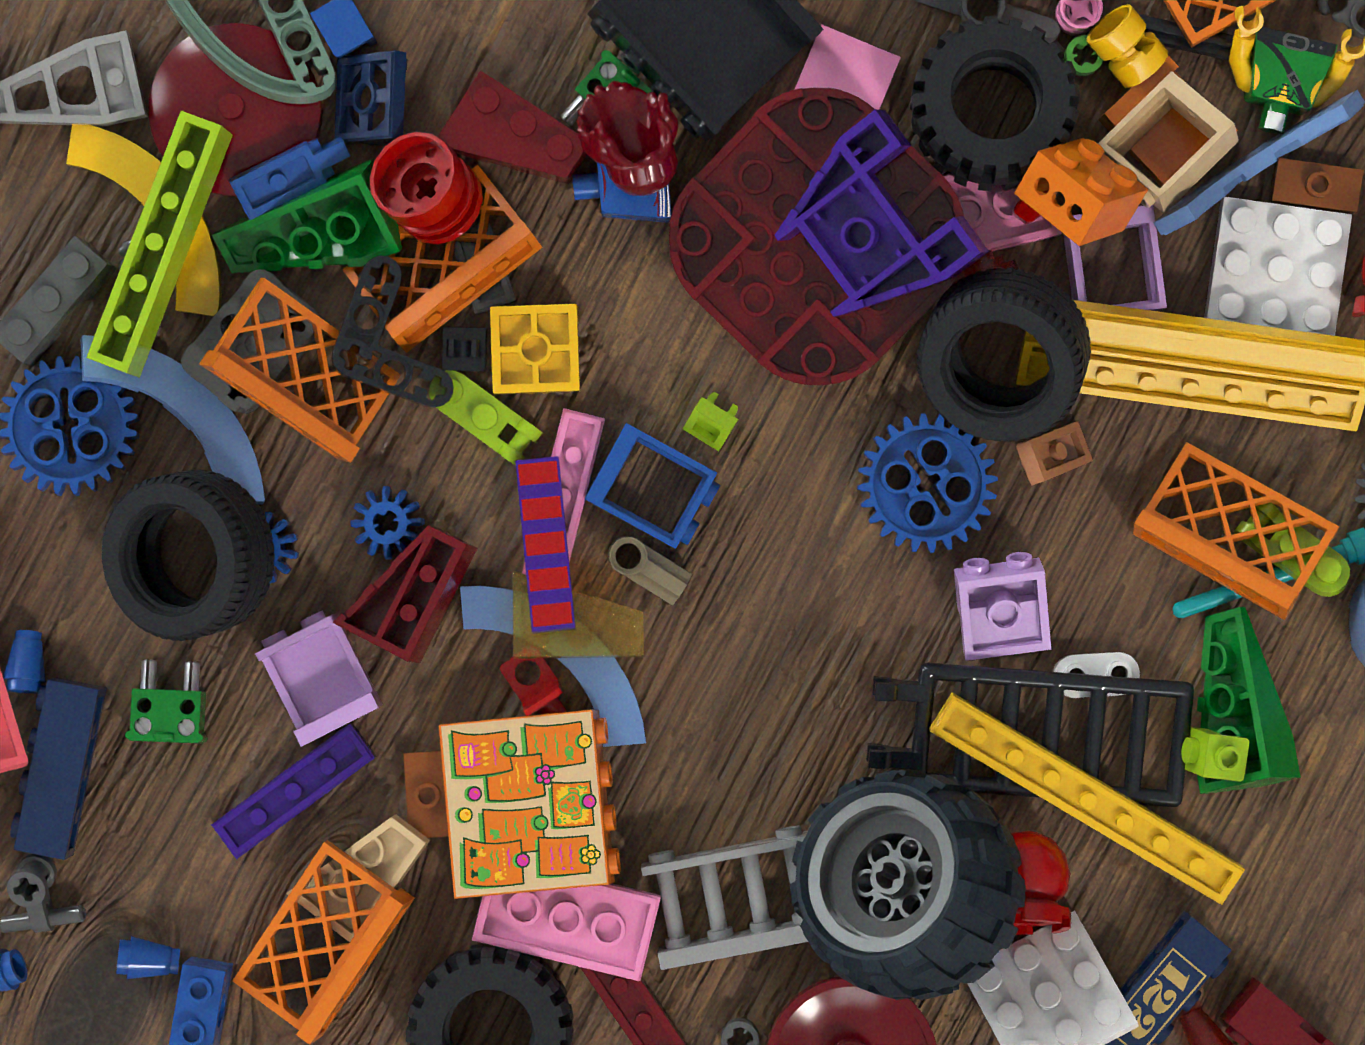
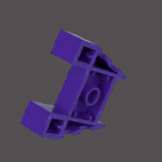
(864, 231)

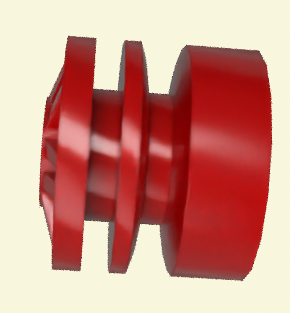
(426, 188)

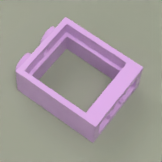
(1143, 219)

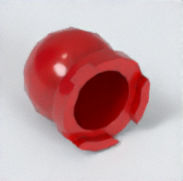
(1046, 882)

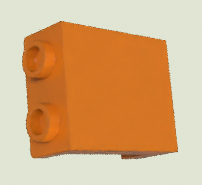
(1169, 141)

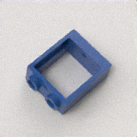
(612, 467)

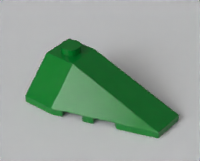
(317, 229)
(1244, 703)

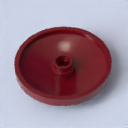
(258, 124)
(846, 1015)

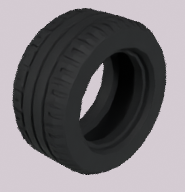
(993, 409)
(135, 564)

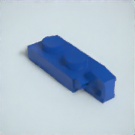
(287, 175)

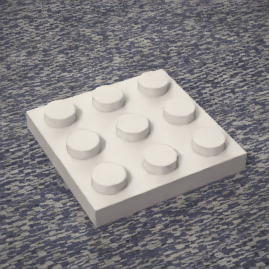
(1278, 266)
(1053, 992)

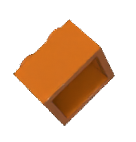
(1085, 178)

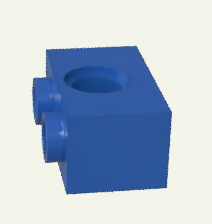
(201, 1002)

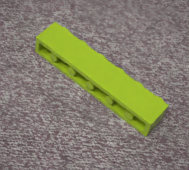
(160, 244)

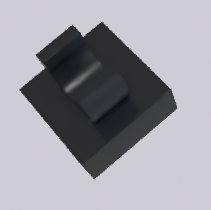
(464, 349)

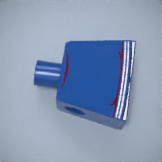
(619, 204)

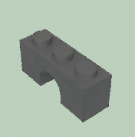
(65, 283)

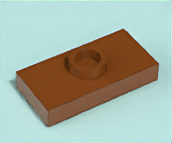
(1316, 185)
(425, 793)

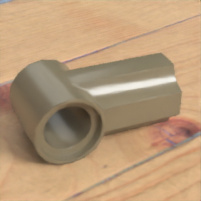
(652, 571)

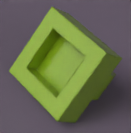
(710, 422)

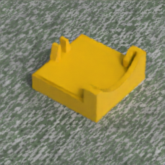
(535, 349)

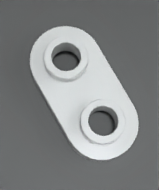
(1096, 664)

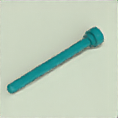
(1351, 548)

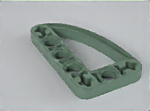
(257, 81)

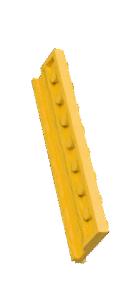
(1215, 366)

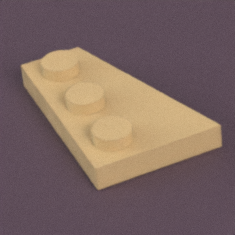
(386, 852)

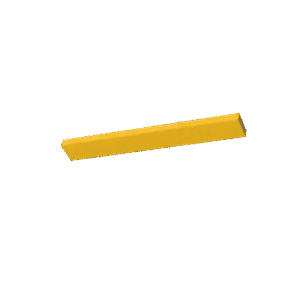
(1086, 798)

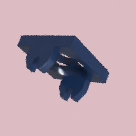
(349, 97)

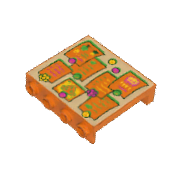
(528, 803)

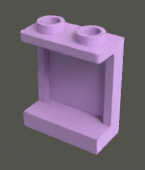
(318, 677)

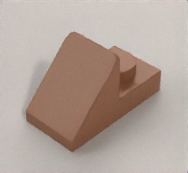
(1054, 453)

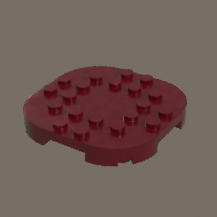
(780, 292)

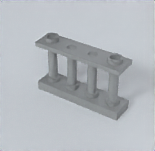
(721, 939)

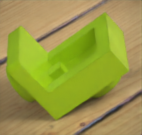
(1215, 754)

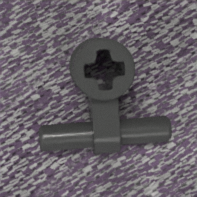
(29, 889)

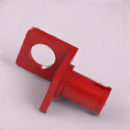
(539, 696)

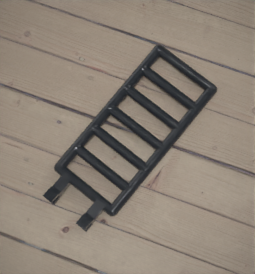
(922, 692)

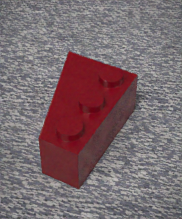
(512, 133)
(411, 595)
(1264, 1019)

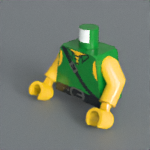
(1286, 69)

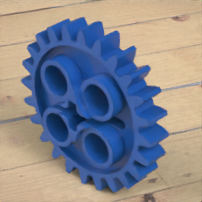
(30, 432)
(894, 505)

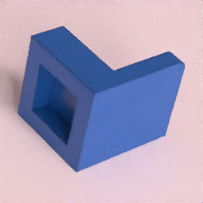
(342, 26)

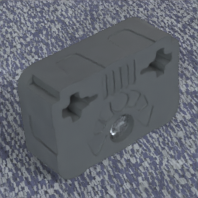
(245, 346)

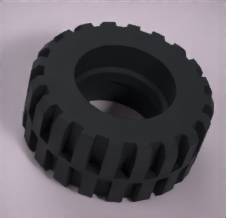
(992, 48)
(493, 970)

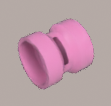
(1088, 10)

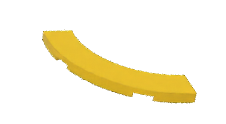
(135, 170)

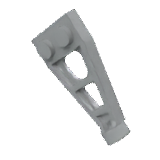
(114, 79)

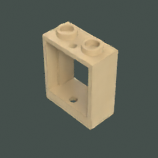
(1175, 94)

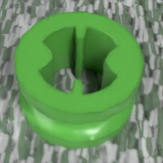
(1087, 68)

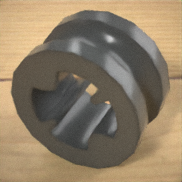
(728, 1031)

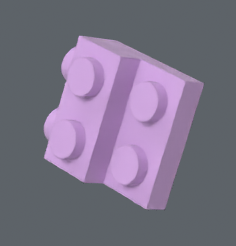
(1002, 606)

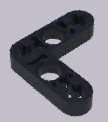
(368, 340)

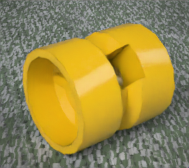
(1131, 50)

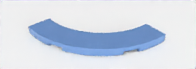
(1221, 184)
(195, 407)
(600, 677)

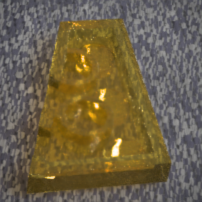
(600, 630)

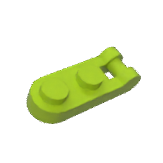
(485, 416)
(1332, 570)

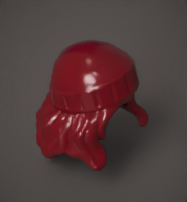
(630, 136)

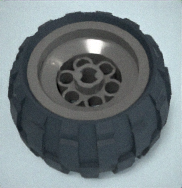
(870, 865)

